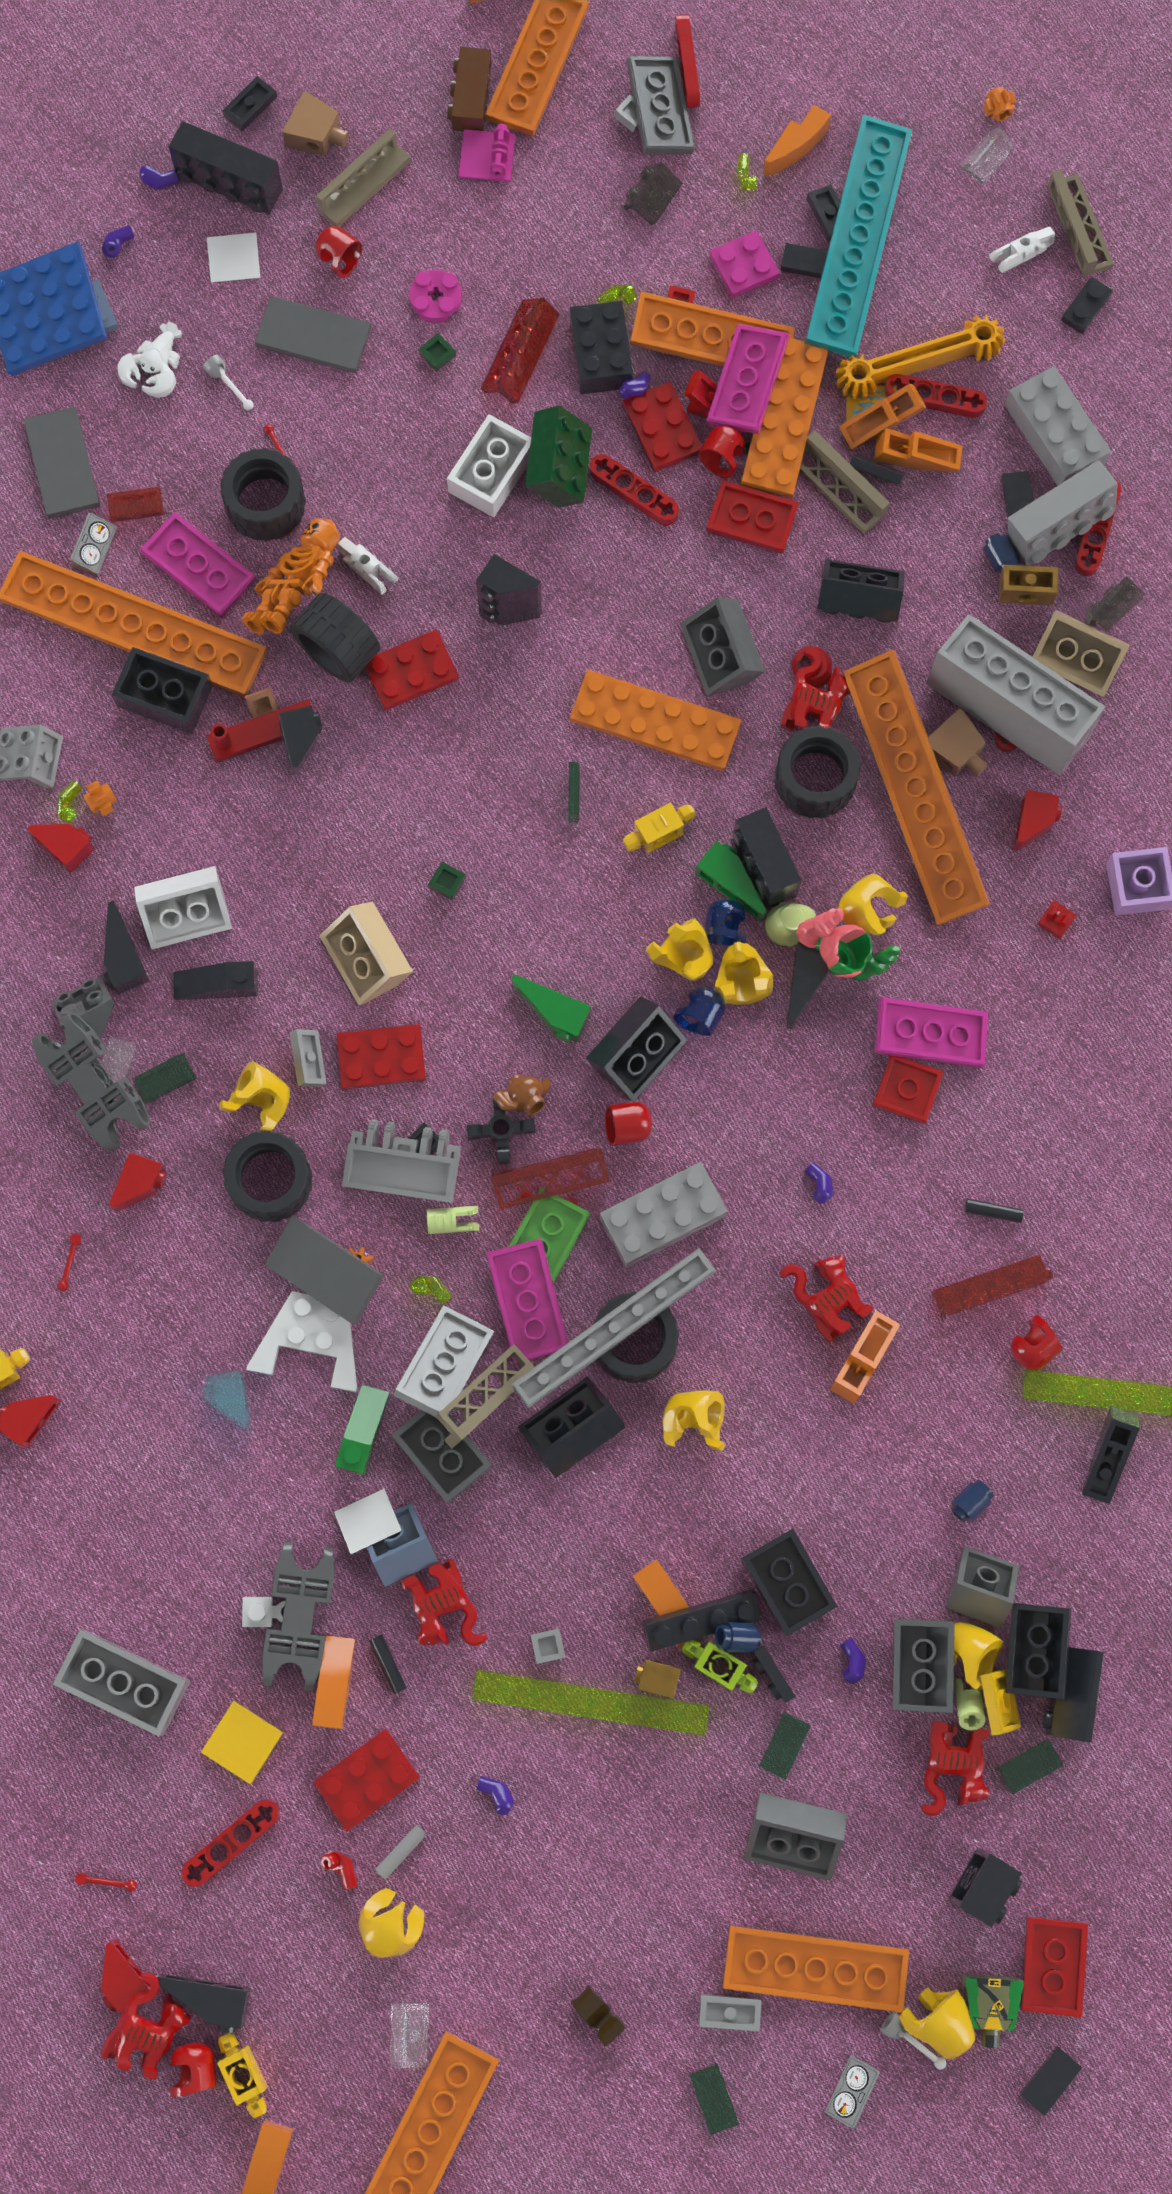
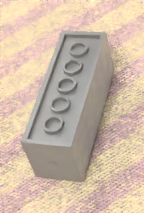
(1014, 694)

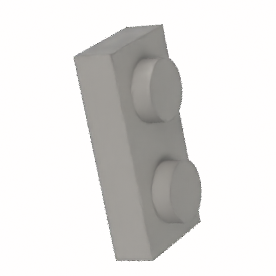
(307, 1058)
(730, 2012)

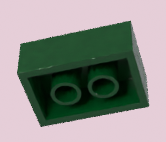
(558, 456)

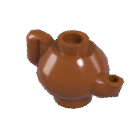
(523, 1094)

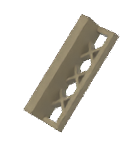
(362, 179)
(1075, 226)
(850, 479)
(488, 1404)

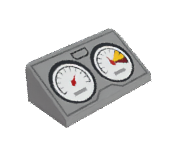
(93, 544)
(852, 2091)

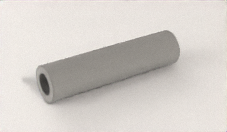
(400, 1852)

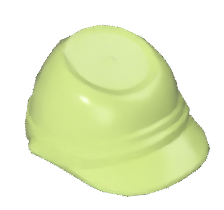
(784, 920)

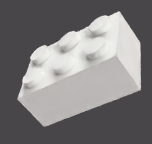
(490, 466)

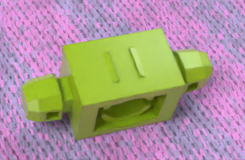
(746, 1682)

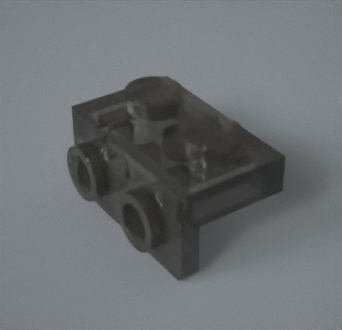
(652, 192)
(1115, 605)

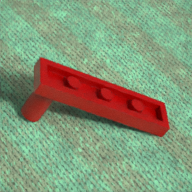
(249, 734)

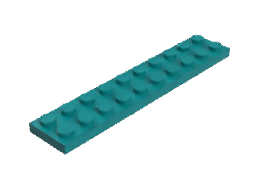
(858, 236)

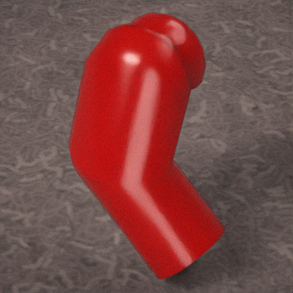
(342, 1865)

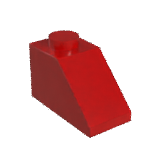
(1036, 817)
(63, 842)
(137, 1181)
(25, 1418)
(119, 1977)

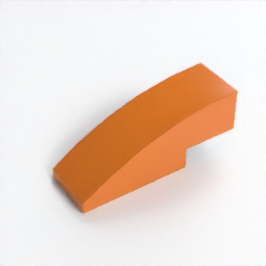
(797, 140)
(883, 414)
(917, 451)
(864, 1357)
(660, 1590)
(334, 1682)
(268, 2159)

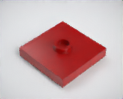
(908, 1089)

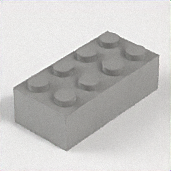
(1056, 425)
(1063, 513)
(663, 1214)
(121, 1682)

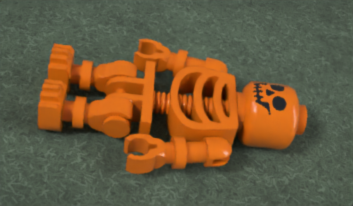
(304, 569)

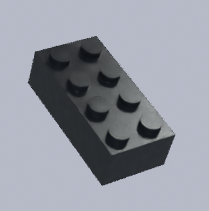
(225, 168)

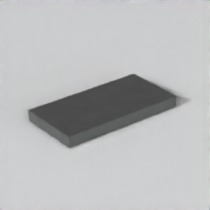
(660, 105)
(313, 334)
(61, 462)
(324, 1270)

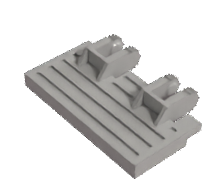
(399, 1167)

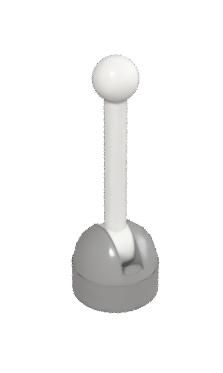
(216, 368)
(893, 2028)

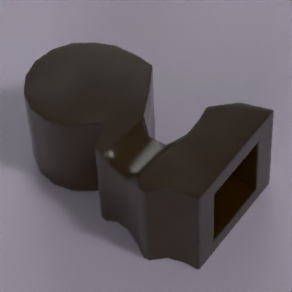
(598, 2015)

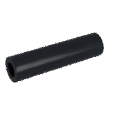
(994, 1210)
(388, 1664)

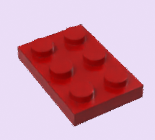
(662, 426)
(752, 516)
(411, 670)
(381, 1056)
(366, 1779)
(1054, 1966)

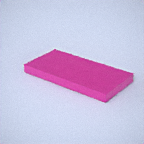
(748, 378)
(198, 564)
(931, 1032)
(527, 1299)

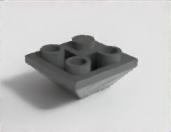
(88, 1001)

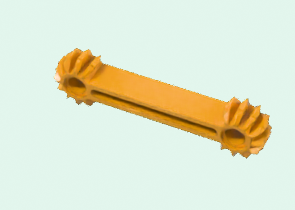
(920, 357)

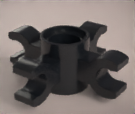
(480, 1131)

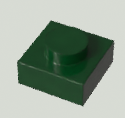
(437, 352)
(447, 881)

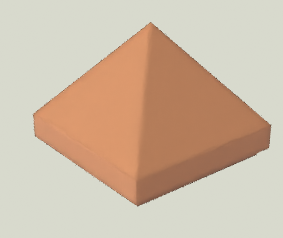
(261, 703)

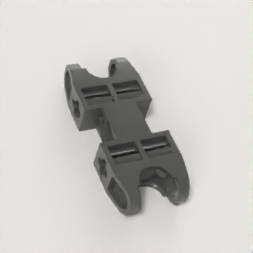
(91, 1081)
(298, 1616)

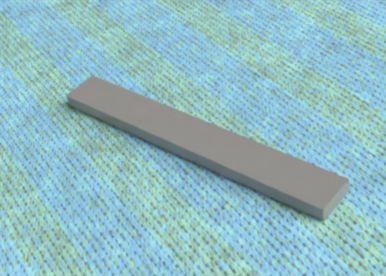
(613, 1328)

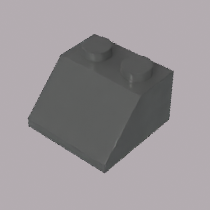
(983, 1587)

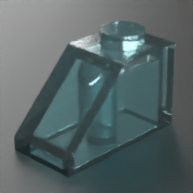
(228, 1395)

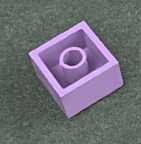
(1140, 881)

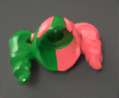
(845, 948)

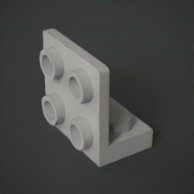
(30, 754)

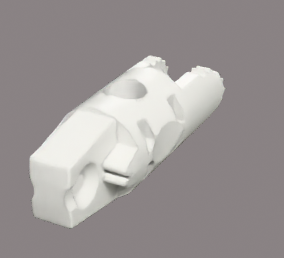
(1023, 249)
(365, 564)

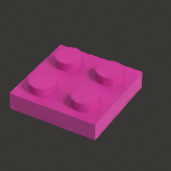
(744, 264)

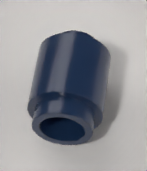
(1000, 552)
(972, 1501)
(737, 1637)

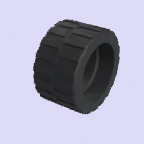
(263, 465)
(335, 637)
(823, 741)
(250, 1147)
(651, 1368)

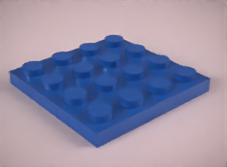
(47, 309)

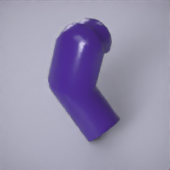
(156, 179)
(114, 241)
(635, 386)
(823, 1183)
(856, 1663)
(499, 1792)

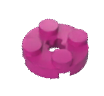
(435, 281)

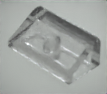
(987, 155)
(409, 2034)

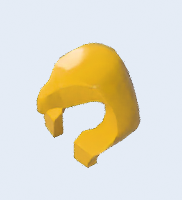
(858, 907)
(684, 950)
(743, 976)
(262, 1089)
(695, 1410)
(978, 1651)
(385, 1933)
(946, 2028)

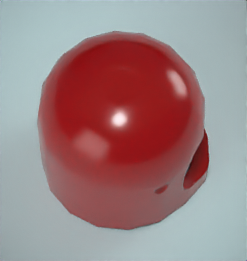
(338, 244)
(721, 442)
(631, 1123)
(1035, 1349)
(196, 2069)

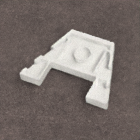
(310, 1328)

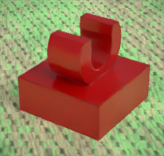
(1056, 919)

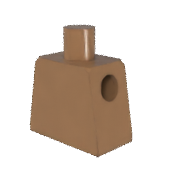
(313, 127)
(958, 745)

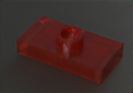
(135, 504)

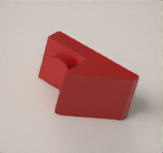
(701, 394)

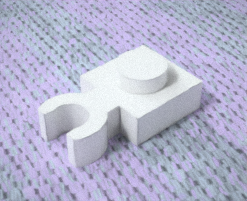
(260, 1611)

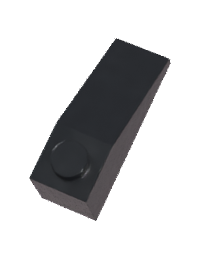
(120, 955)
(808, 976)
(217, 981)
(1111, 1454)
(213, 2001)

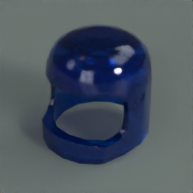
(723, 923)
(706, 1007)

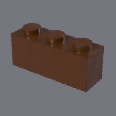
(470, 89)

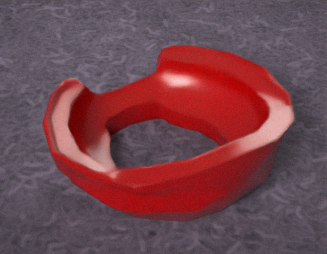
(822, 675)

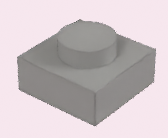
(626, 114)
(548, 1646)

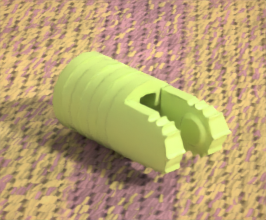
(444, 1220)
(969, 1706)

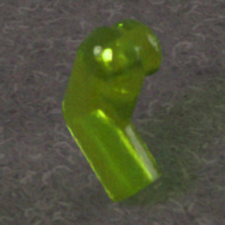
(743, 165)
(618, 291)
(64, 801)
(431, 1285)

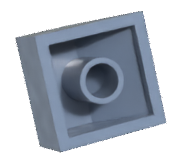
(404, 1551)

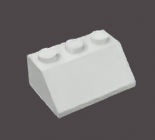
(182, 907)

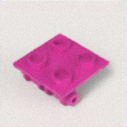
(487, 154)

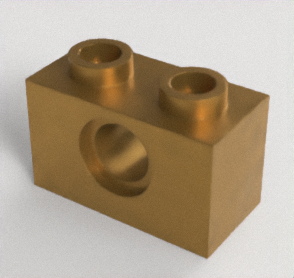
(1028, 585)
(657, 1678)

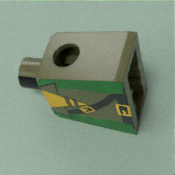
(992, 2004)

